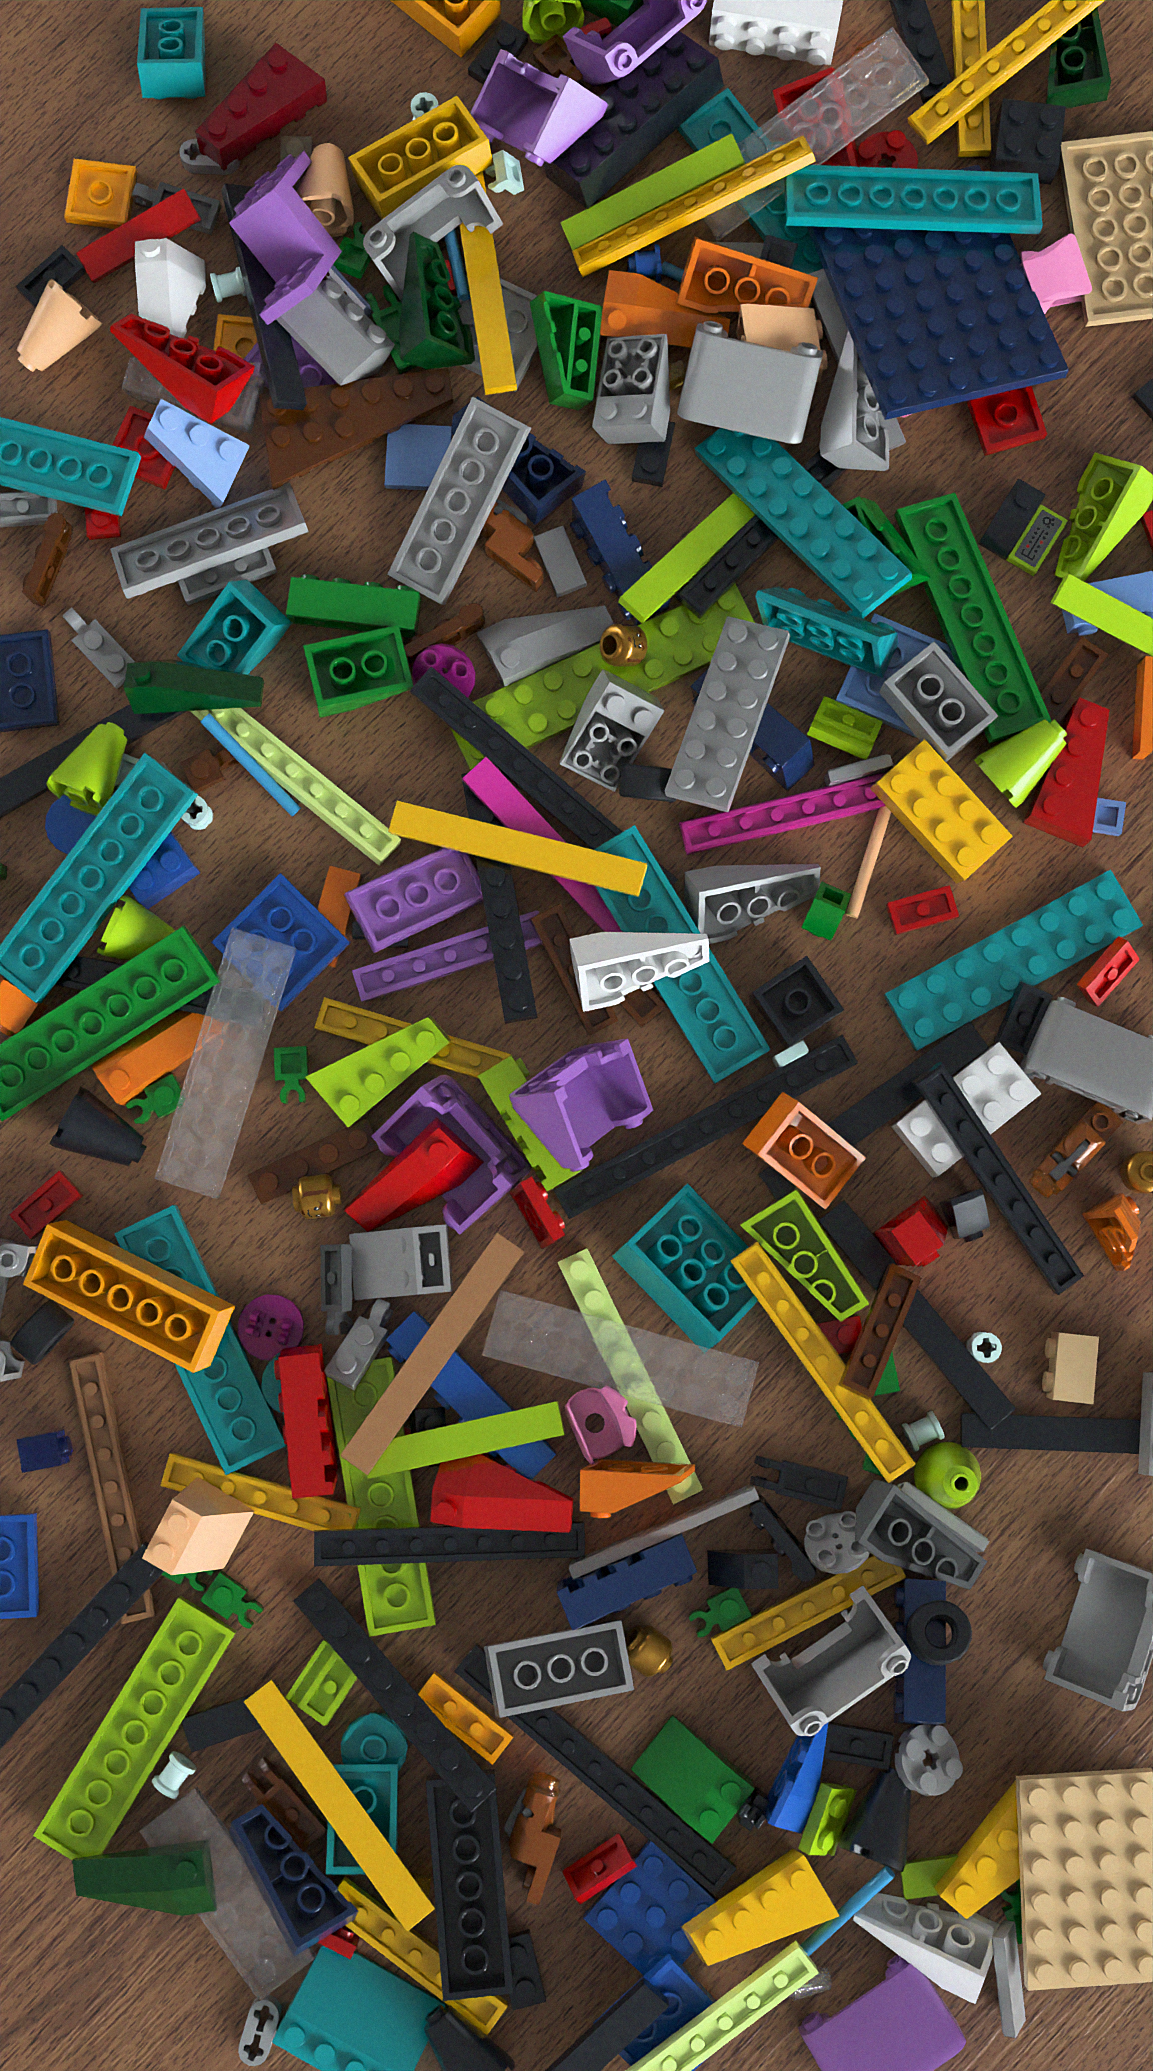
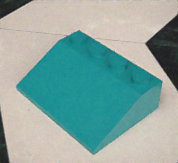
(829, 630)
(687, 1267)
(355, 2016)

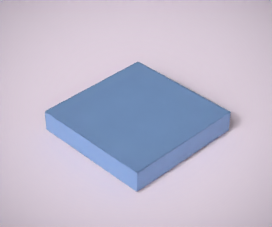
(415, 455)

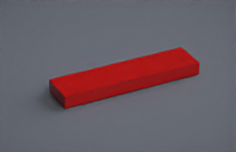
(118, 246)

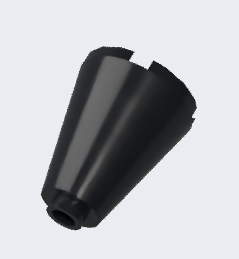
(97, 1131)
(881, 1822)
(462, 2045)

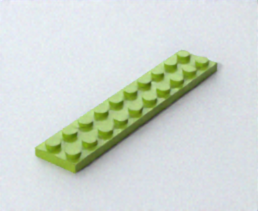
(553, 697)

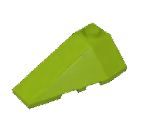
(1109, 505)

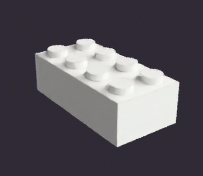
(777, 28)
(994, 1090)

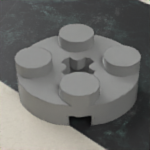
(945, 1759)

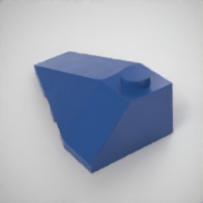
(797, 1783)

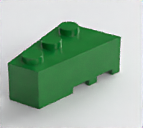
(567, 346)
(874, 519)

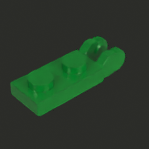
(389, 321)

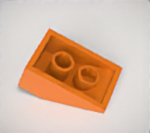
(804, 1150)
(621, 1483)

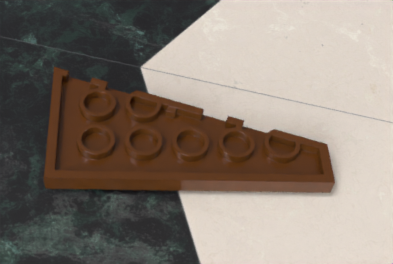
(346, 418)

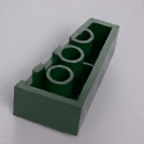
(1078, 65)

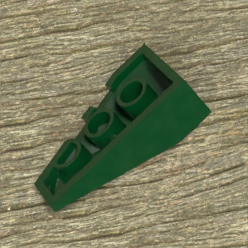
(429, 319)
(186, 686)
(156, 1878)

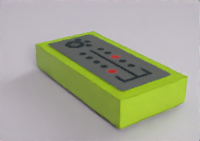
(1037, 540)

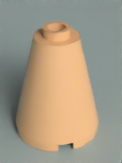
(327, 189)
(55, 328)

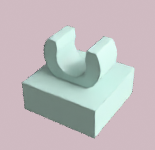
(507, 173)

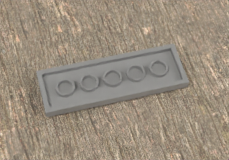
(459, 500)
(208, 540)
(727, 714)

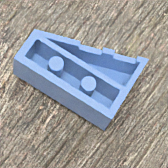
(197, 449)

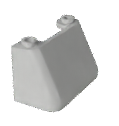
(432, 213)
(749, 385)
(1093, 1060)
(14, 1261)
(1107, 1634)
(835, 1668)

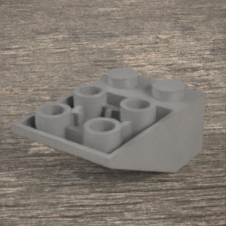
(634, 390)
(610, 729)
(401, 1262)

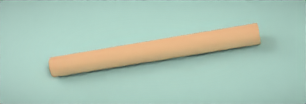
(868, 862)

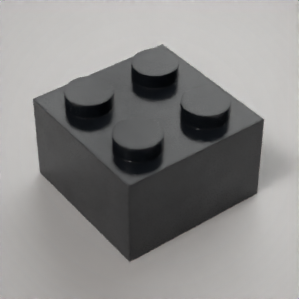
(1028, 138)
(796, 1002)

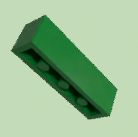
(352, 606)

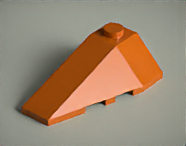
(725, 278)
(644, 307)
(148, 1056)
(1115, 1228)

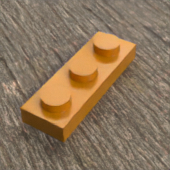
(465, 1718)

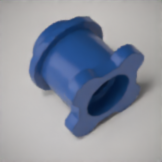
(646, 263)

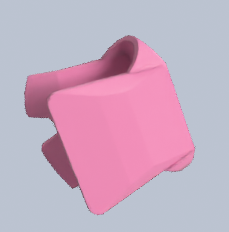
(1057, 273)
(618, 1426)

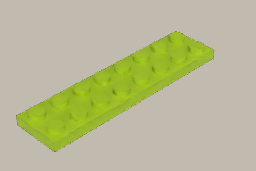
(393, 1594)
(135, 1732)

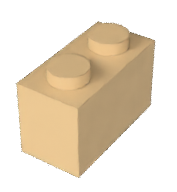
(1071, 1367)

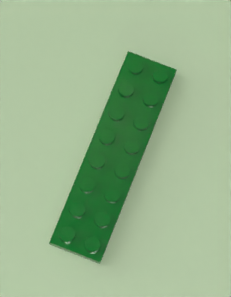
(972, 614)
(102, 1019)

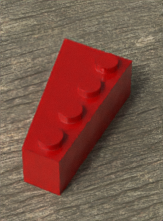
(1070, 786)
(914, 1234)
(308, 1421)

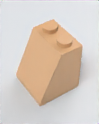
(780, 328)
(198, 1530)

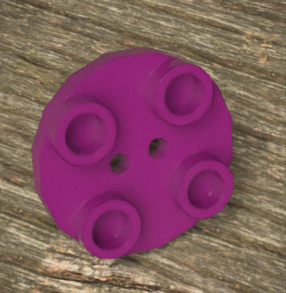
(440, 656)
(255, 1323)

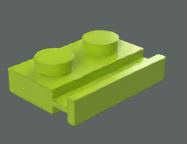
(845, 728)
(322, 1684)
(827, 1819)

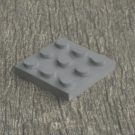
(519, 324)

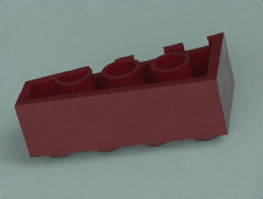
(260, 105)

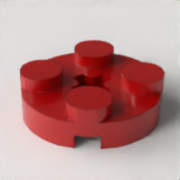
(889, 146)

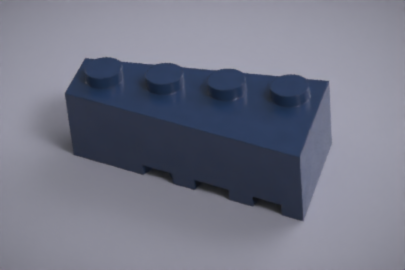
(538, 477)
(609, 543)
(777, 744)
(626, 1581)
(921, 1687)
(292, 1886)

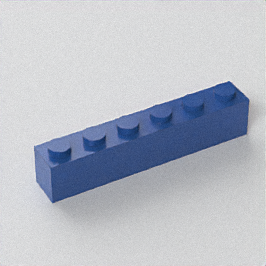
(469, 1395)

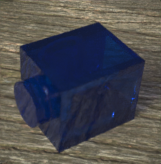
(44, 1450)

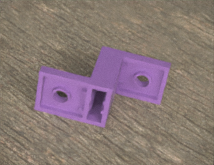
(285, 236)

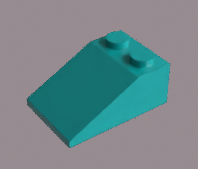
(172, 53)
(236, 630)
(378, 1794)

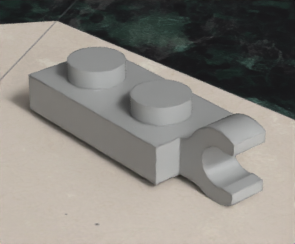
(99, 648)
(360, 1346)

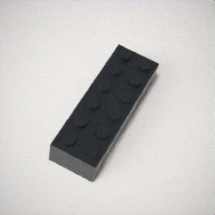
(639, 116)
(468, 1894)

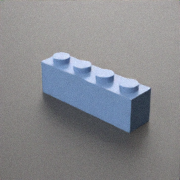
(1132, 590)

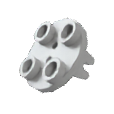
(823, 1547)

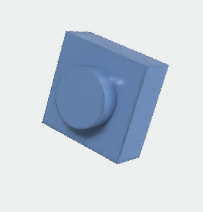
(1109, 817)

